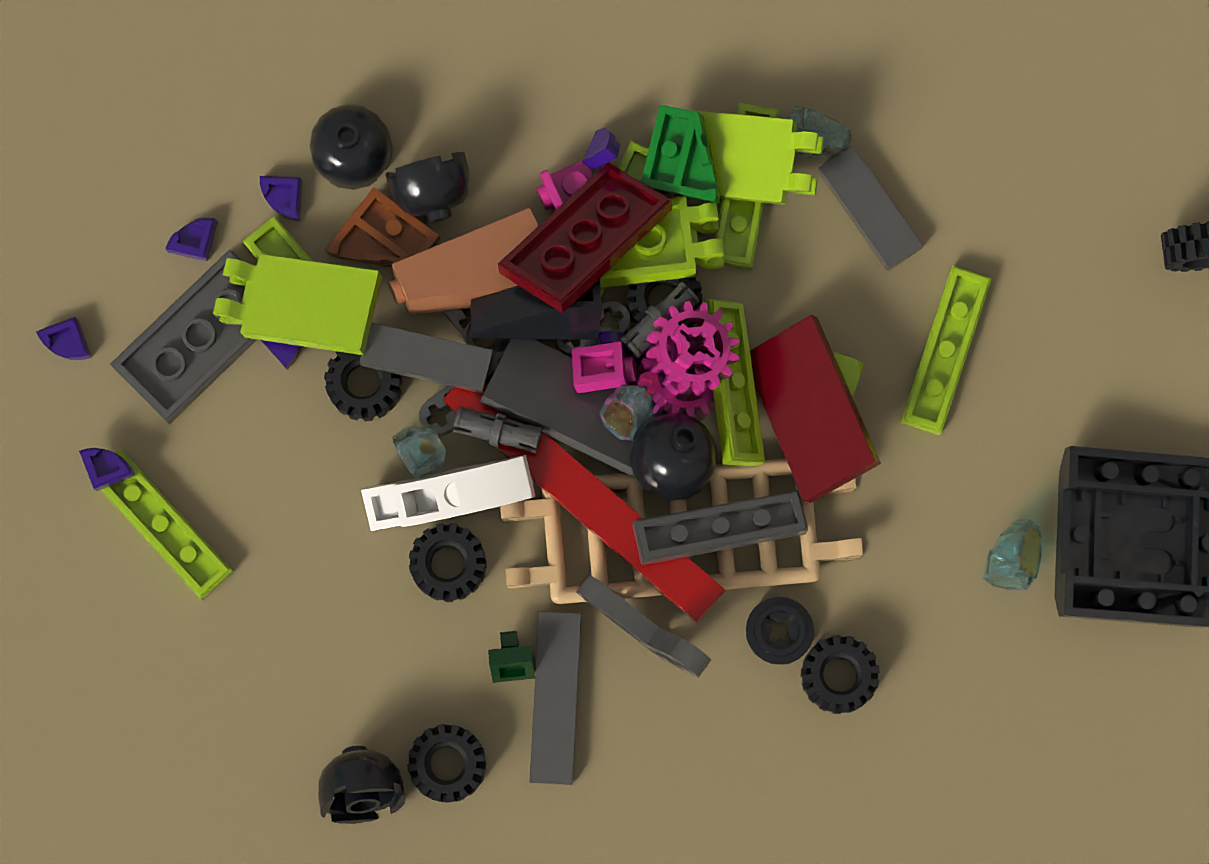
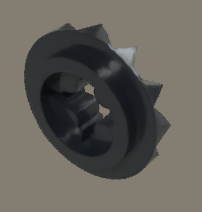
(779, 610)

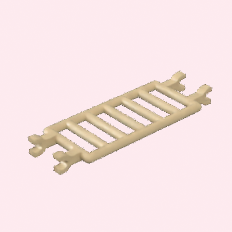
(769, 575)

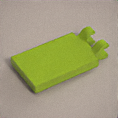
(757, 156)
(671, 248)
(302, 303)

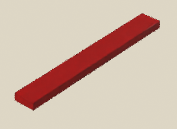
(603, 515)

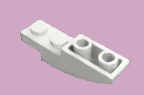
(448, 493)

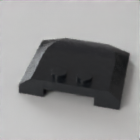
(1133, 537)

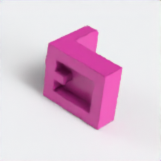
(562, 184)
(602, 367)

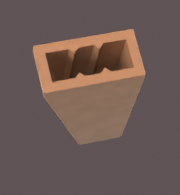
(460, 268)

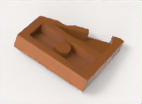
(381, 233)

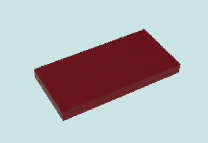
(585, 237)
(812, 409)

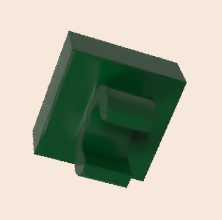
(511, 661)

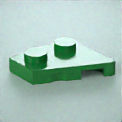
(681, 156)

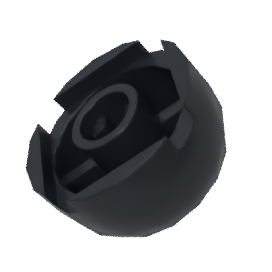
(351, 146)
(431, 186)
(674, 456)
(359, 785)

